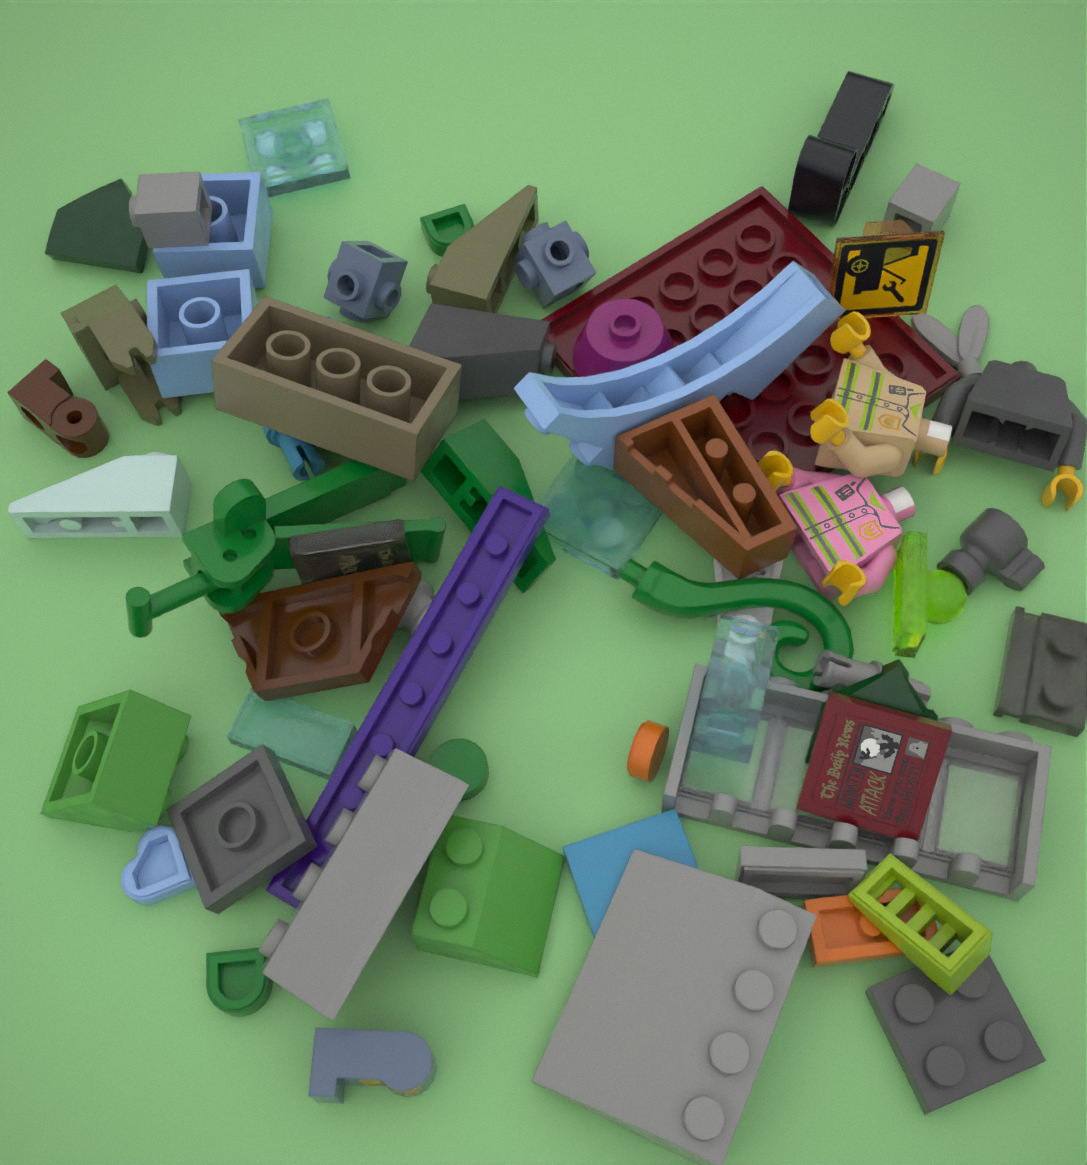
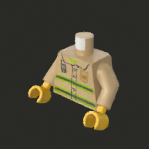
(872, 413)

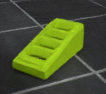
(926, 955)

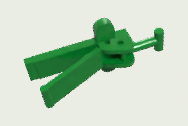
(251, 533)

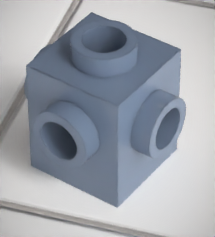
(553, 262)
(365, 280)

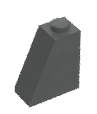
(490, 346)

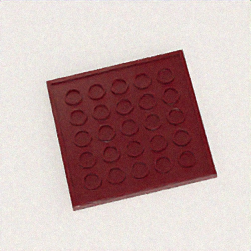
(716, 271)

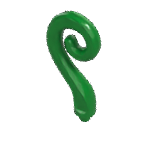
(684, 598)

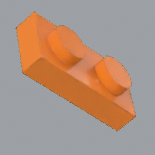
(847, 936)

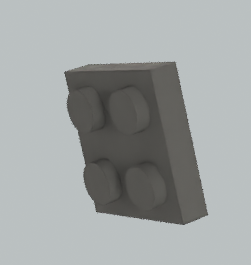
(241, 829)
(954, 1040)

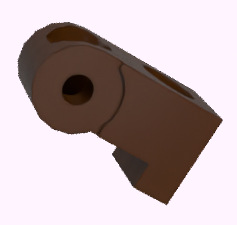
(48, 404)

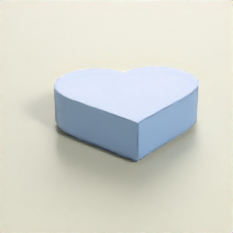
(159, 868)

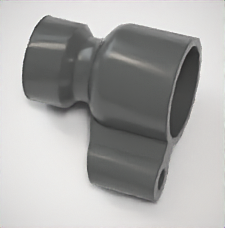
(995, 546)

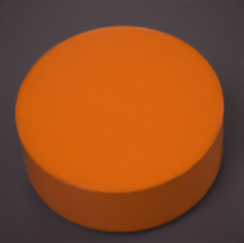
(647, 750)

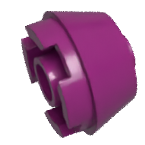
(619, 337)

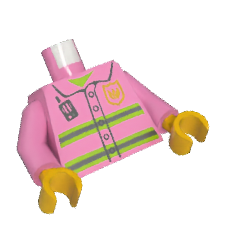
(843, 525)

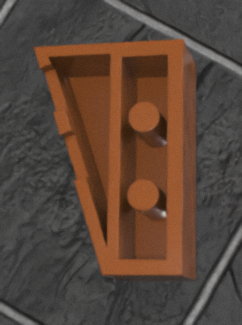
(708, 485)

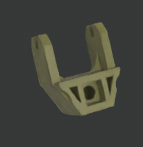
(120, 349)

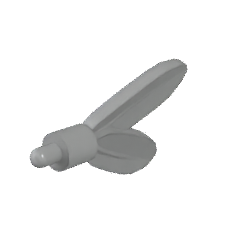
(960, 350)

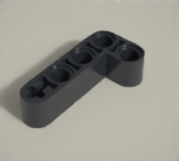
(835, 157)

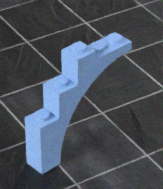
(731, 356)

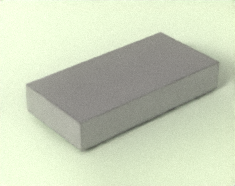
(801, 870)

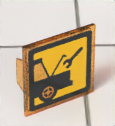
(885, 270)

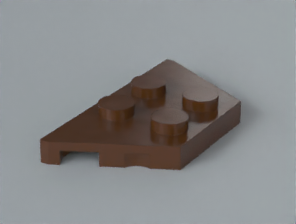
(321, 631)

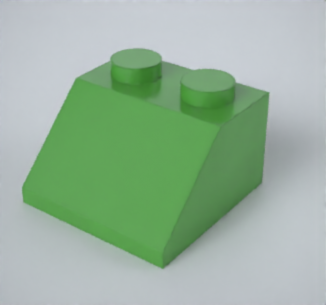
(118, 763)
(488, 897)

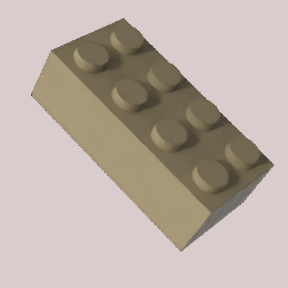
(337, 387)

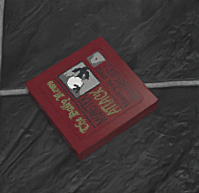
(873, 766)

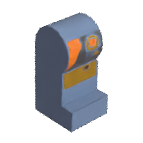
(369, 1059)

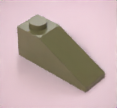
(482, 261)

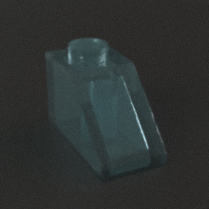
(734, 689)

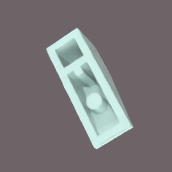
(115, 500)

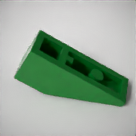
(467, 474)

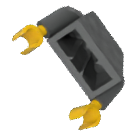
(1019, 418)

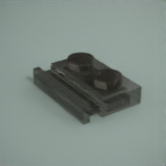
(1044, 672)

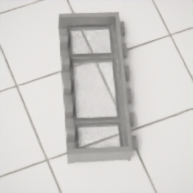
(977, 828)

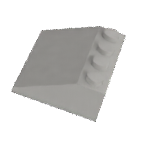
(676, 1005)

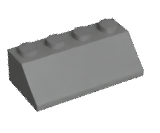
(361, 881)

